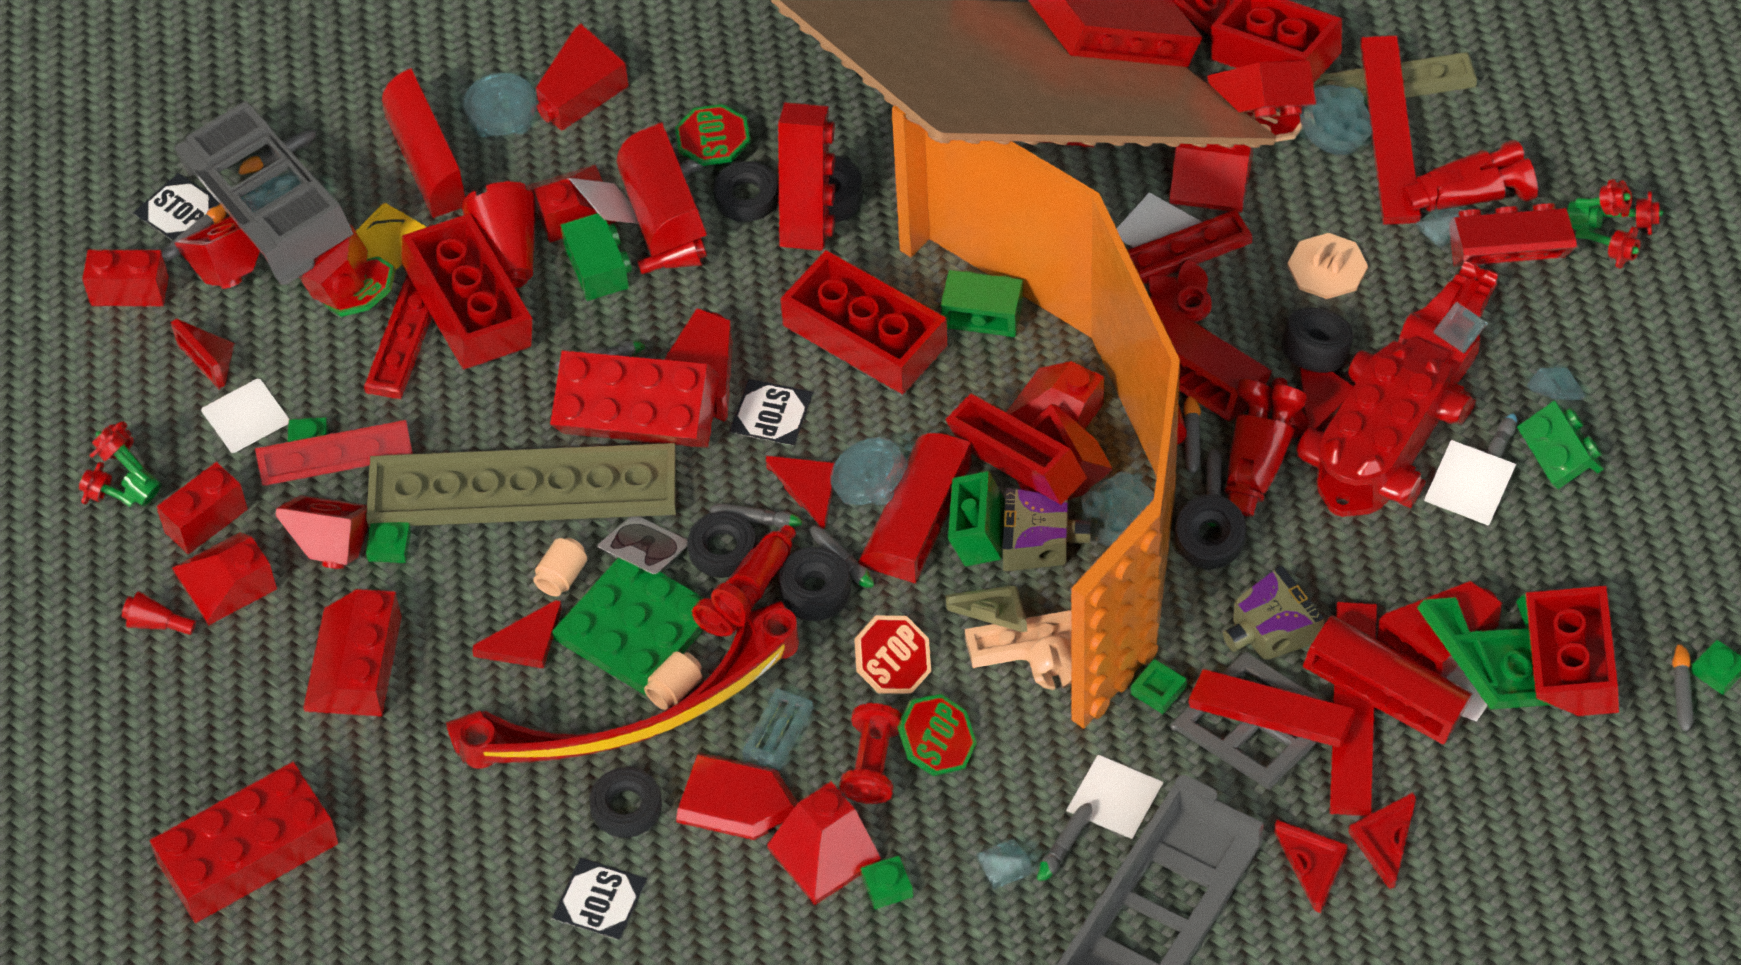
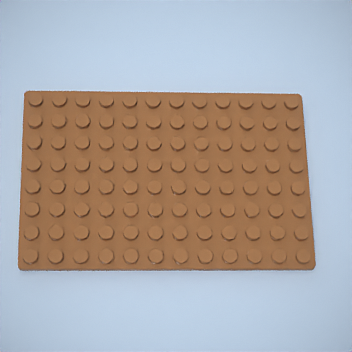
(1005, 77)

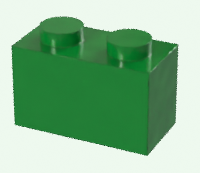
(595, 256)
(982, 303)
(976, 518)

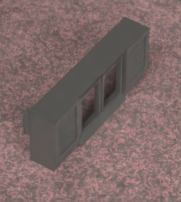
(289, 228)
(1193, 838)

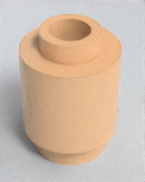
(560, 566)
(673, 680)

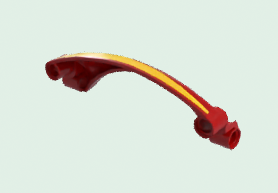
(757, 646)

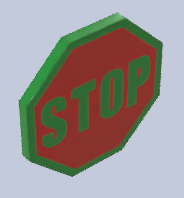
(712, 134)
(377, 284)
(937, 735)

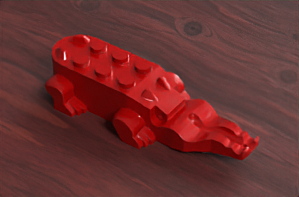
(1396, 406)

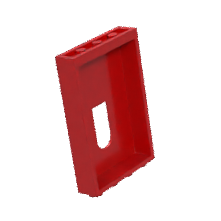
(1122, 30)

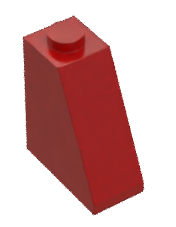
(579, 79)
(708, 341)
(1413, 636)

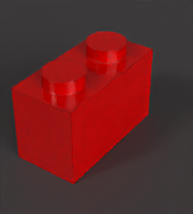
(125, 277)
(202, 508)

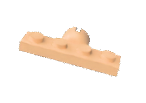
(1043, 645)

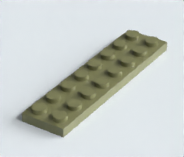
(523, 485)

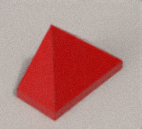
(205, 349)

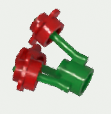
(1615, 202)
(138, 483)

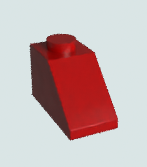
(337, 272)

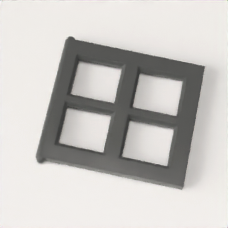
(1228, 747)

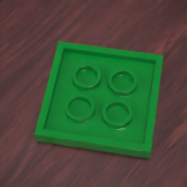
(630, 623)

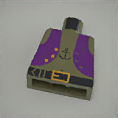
(1038, 531)
(1274, 617)

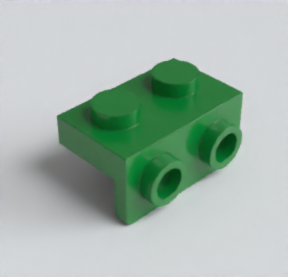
(1559, 444)

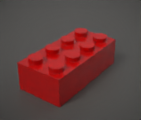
(466, 291)
(864, 322)
(634, 399)
(244, 842)

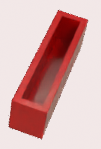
(804, 176)
(1017, 449)

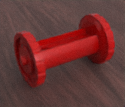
(867, 781)

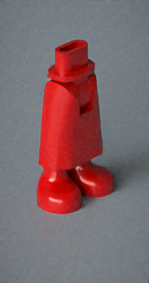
(1475, 180)
(1260, 442)
(735, 598)

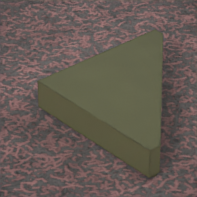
(995, 605)

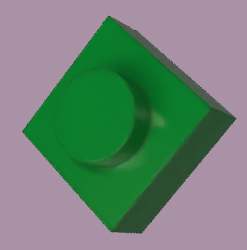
(307, 428)
(388, 542)
(1718, 667)
(1158, 686)
(886, 882)

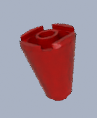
(508, 224)

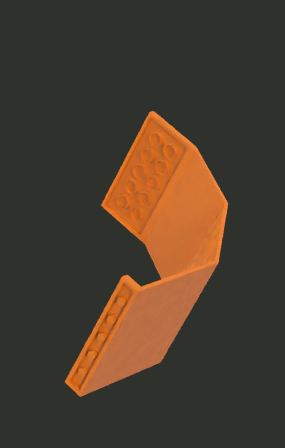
(1043, 226)

